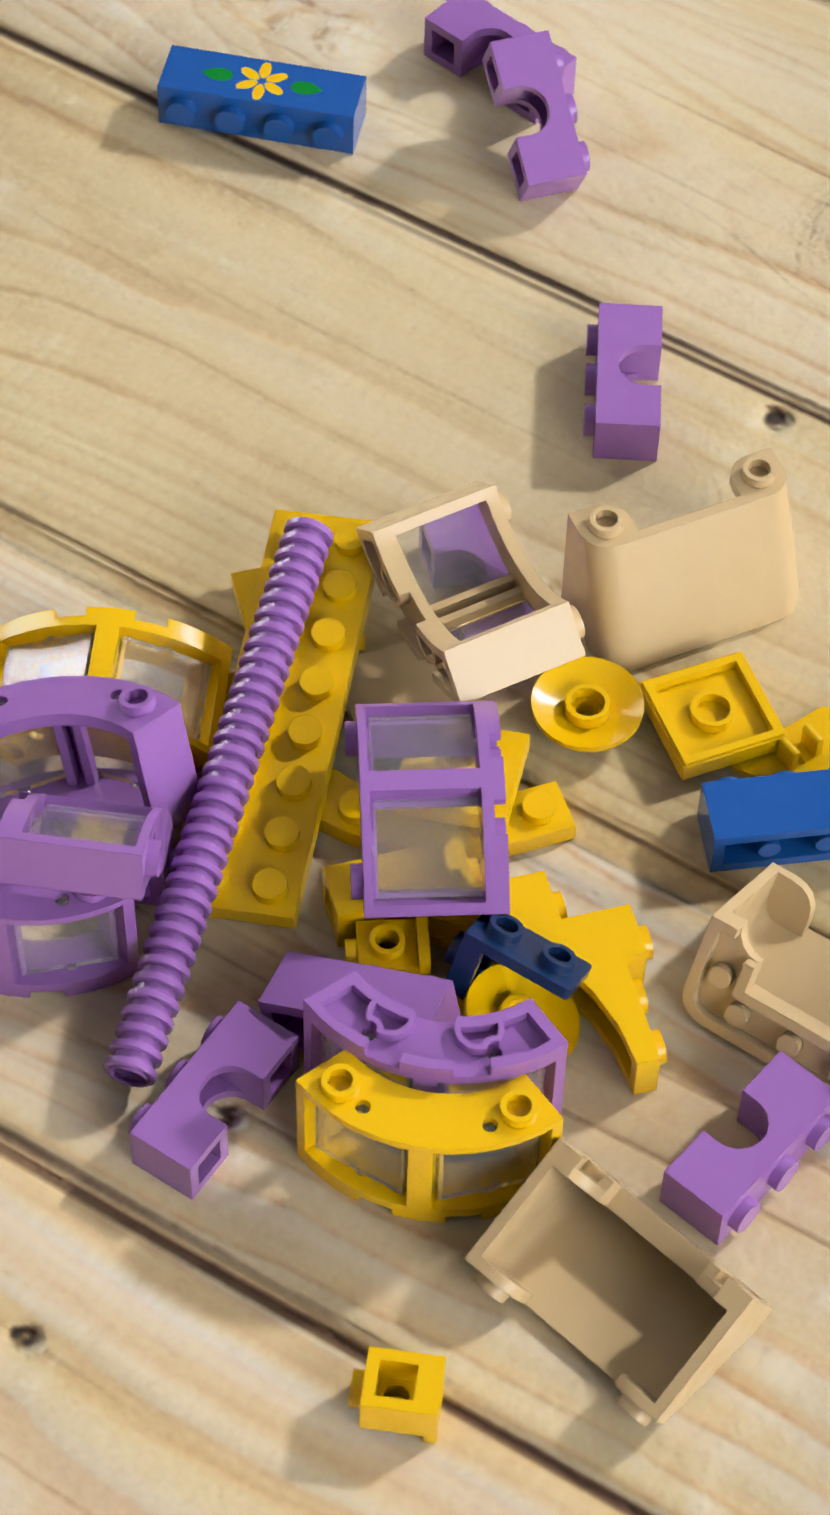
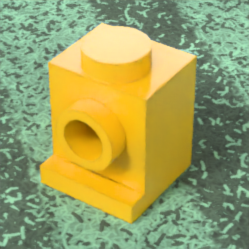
(391, 945)
(405, 1374)

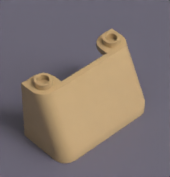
(687, 577)
(766, 974)
(616, 1283)

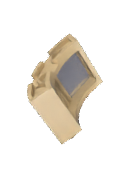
(470, 592)

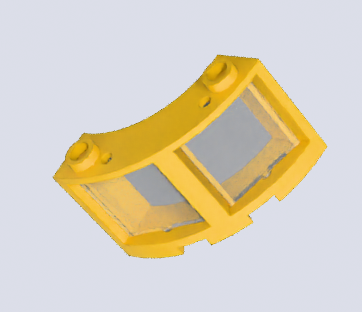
(113, 645)
(421, 1148)

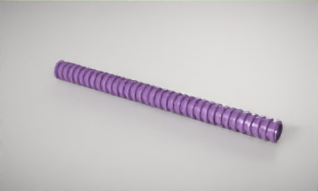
(218, 805)

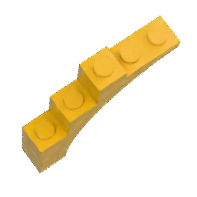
(608, 939)

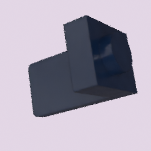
(517, 948)

